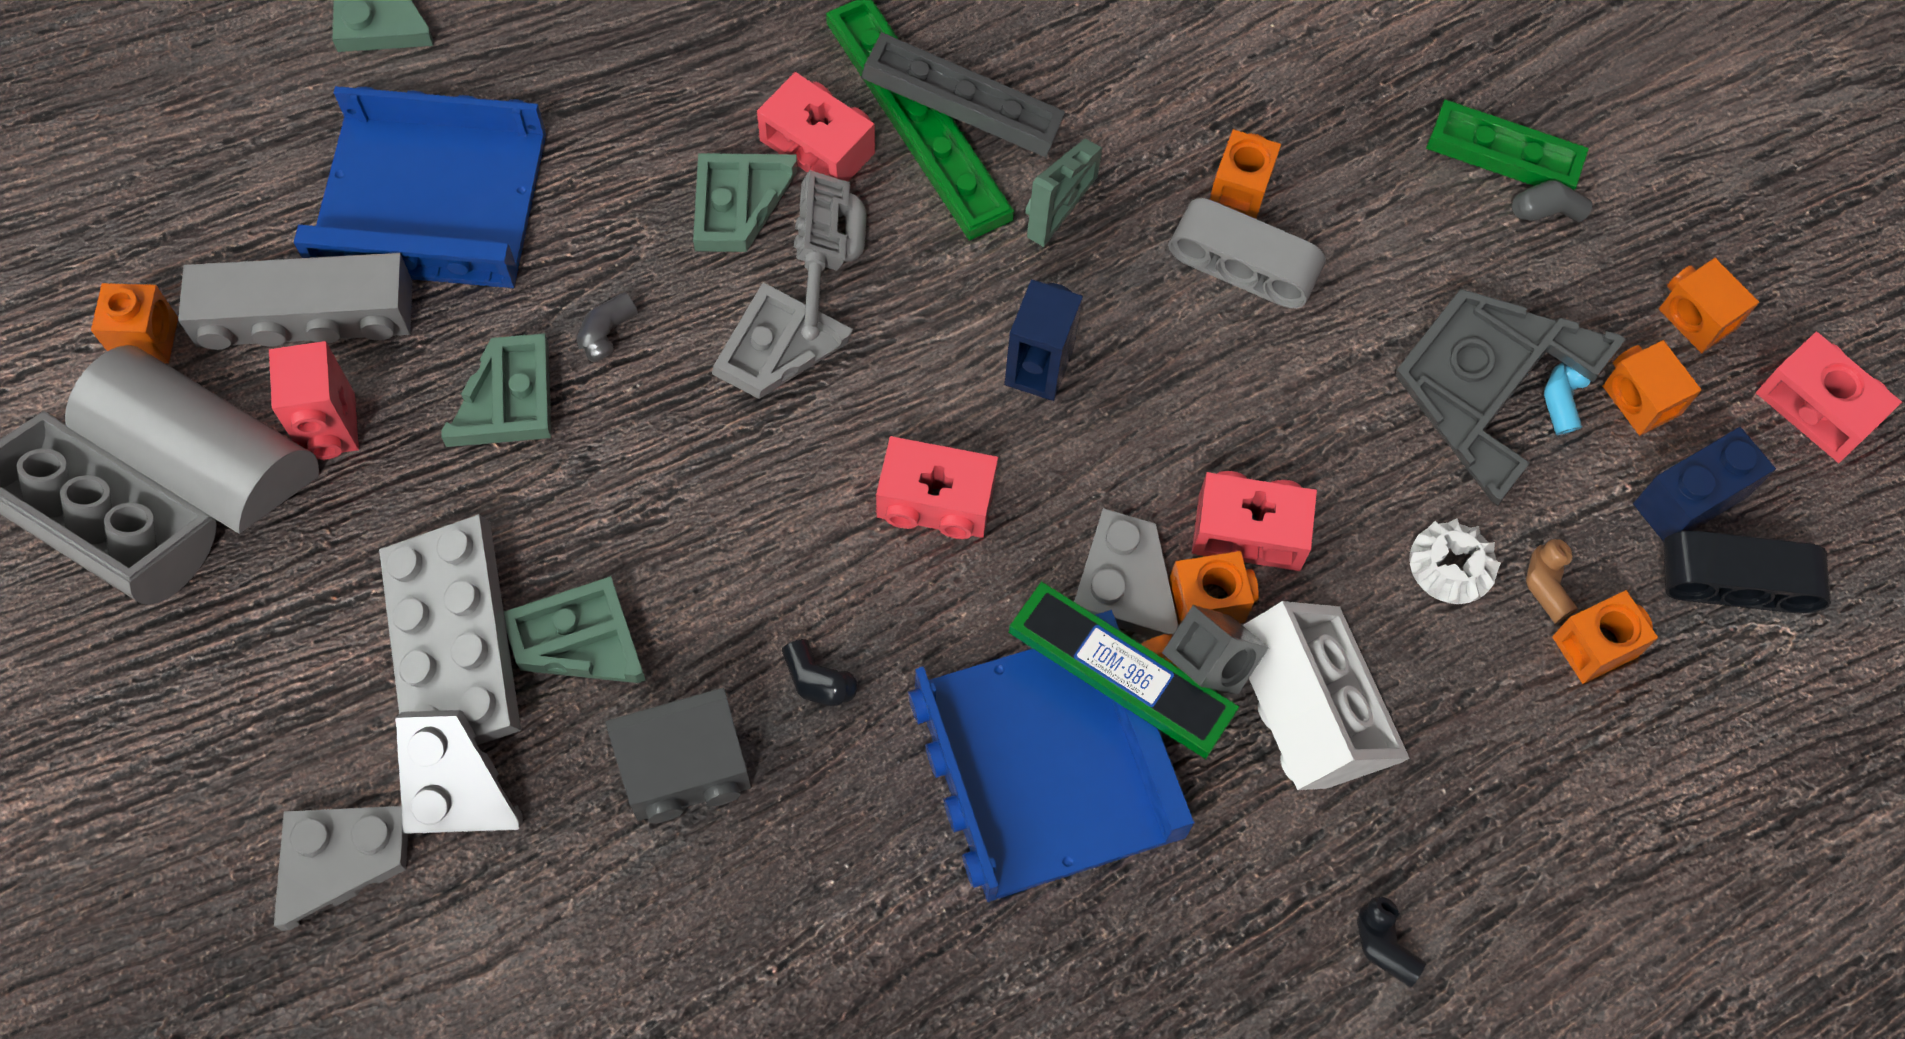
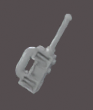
(818, 241)

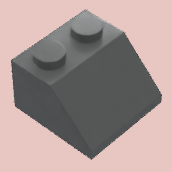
(679, 756)

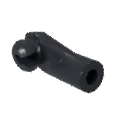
(815, 681)
(1380, 942)

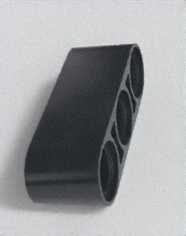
(1746, 572)

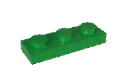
(1505, 146)

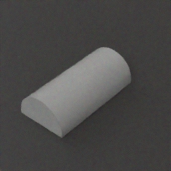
(187, 437)
(101, 511)

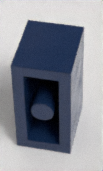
(1042, 339)
(1704, 484)

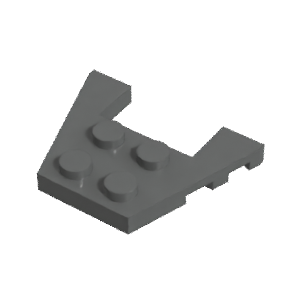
(1476, 362)

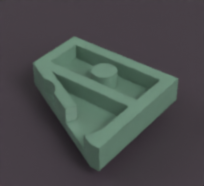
(378, 25)
(1060, 189)
(737, 197)
(506, 395)
(575, 635)

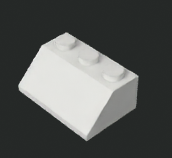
(1320, 697)

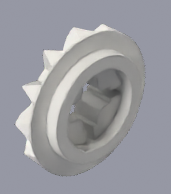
(1449, 582)

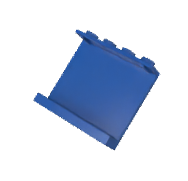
(431, 181)
(1045, 771)

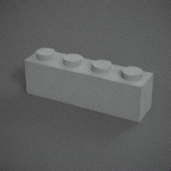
(296, 300)

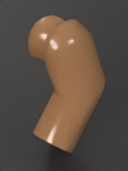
(1545, 577)

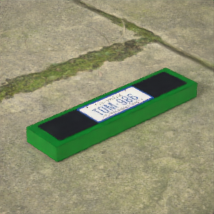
(1123, 670)

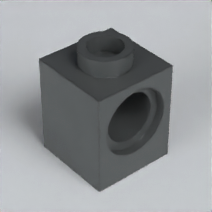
(1215, 650)

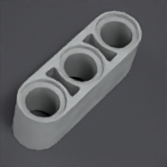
(1247, 253)

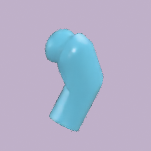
(1560, 400)

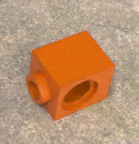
(1243, 189)
(1707, 304)
(135, 317)
(1650, 386)
(1222, 570)
(1590, 651)

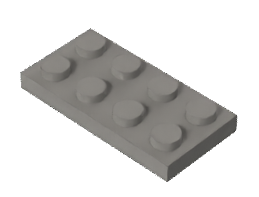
(450, 627)

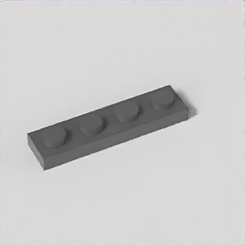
(962, 94)

